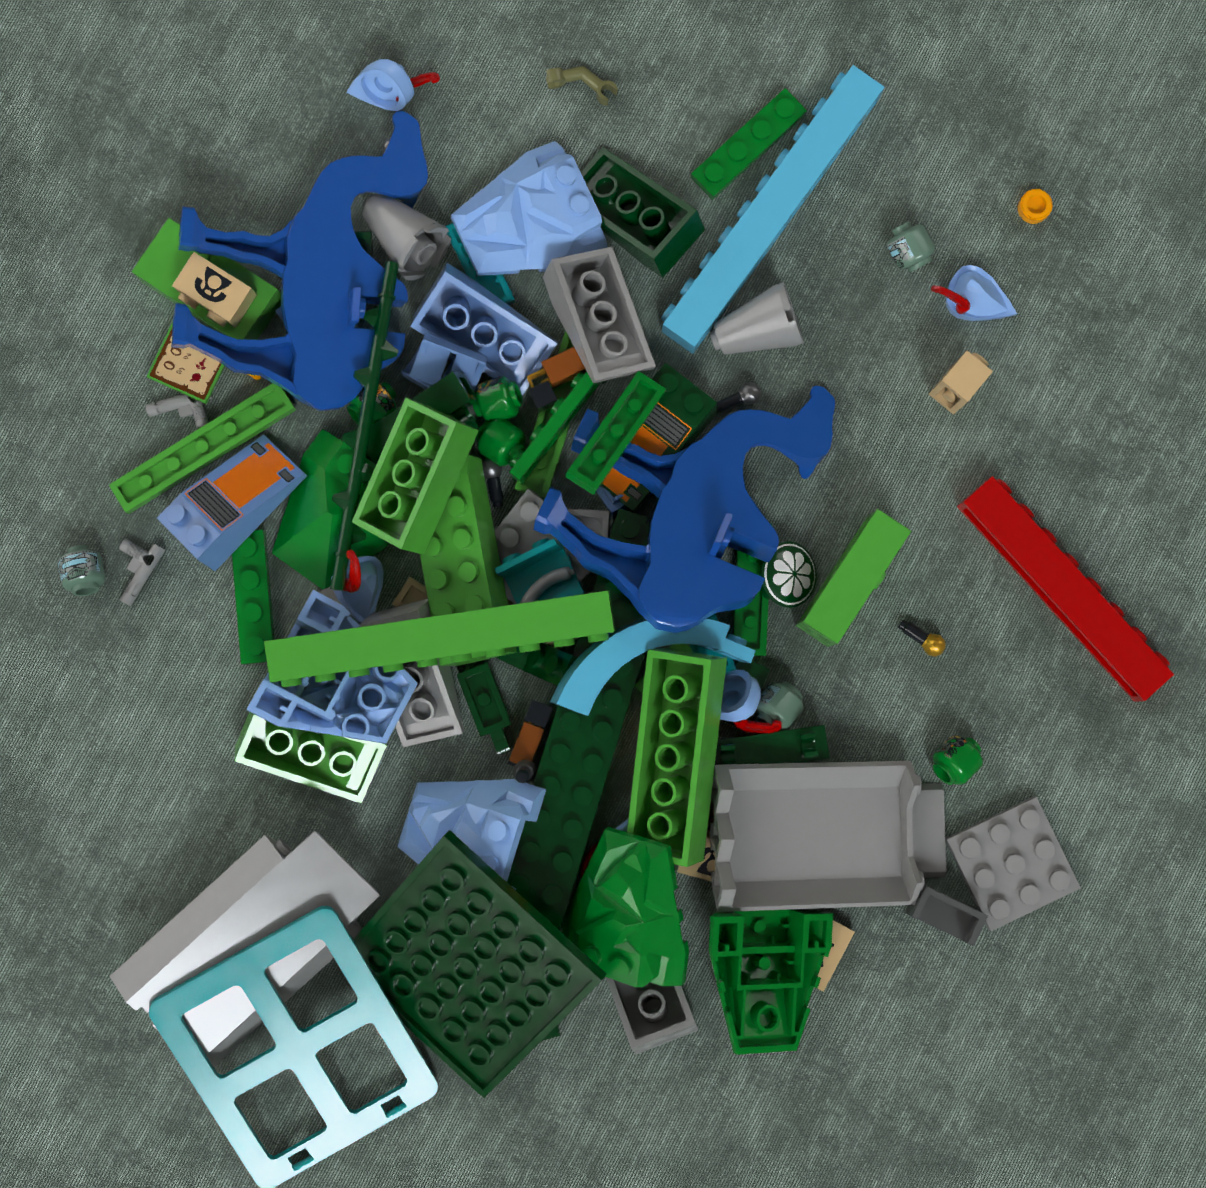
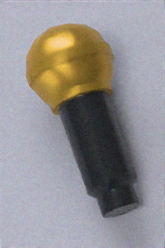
(931, 643)

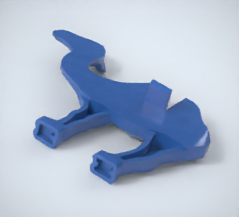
(322, 275)
(698, 514)

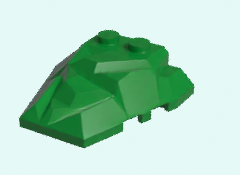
(628, 912)

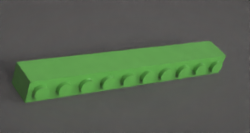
(440, 637)

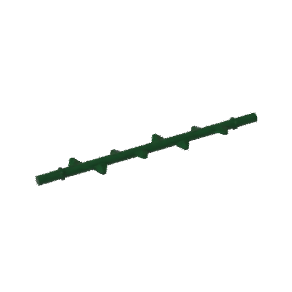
(370, 411)

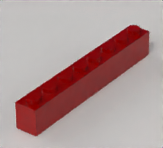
(1066, 590)

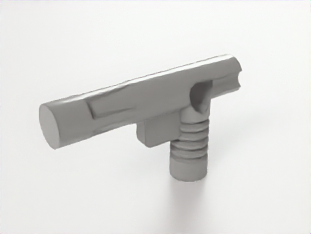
(184, 406)
(139, 567)

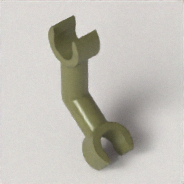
(558, 77)

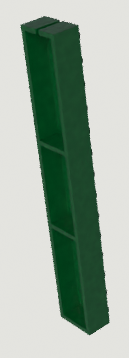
(577, 765)

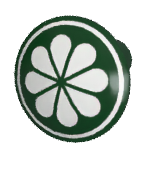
(789, 575)

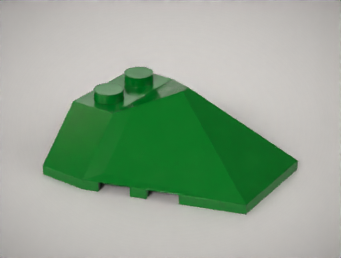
(313, 520)
(767, 973)

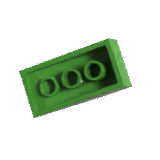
(310, 758)

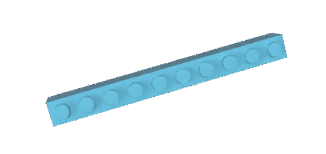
(772, 209)

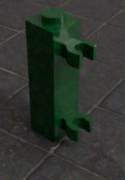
(449, 395)
(778, 747)

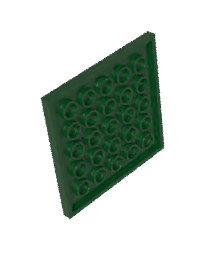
(473, 964)

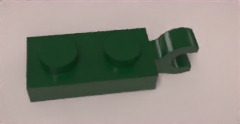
(486, 705)

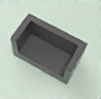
(948, 915)

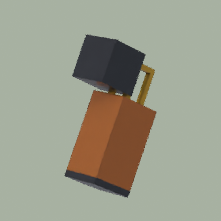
(558, 370)
(530, 735)

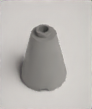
(406, 235)
(759, 324)

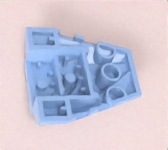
(530, 215)
(344, 707)
(479, 812)

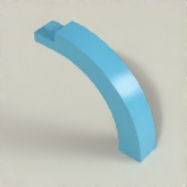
(603, 658)

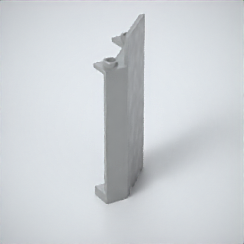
(824, 835)
(243, 905)

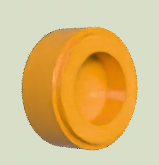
(1034, 206)

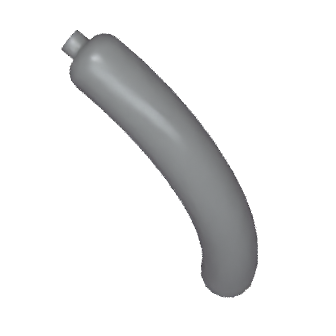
(546, 582)

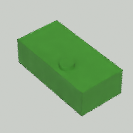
(164, 262)
(414, 476)
(853, 578)

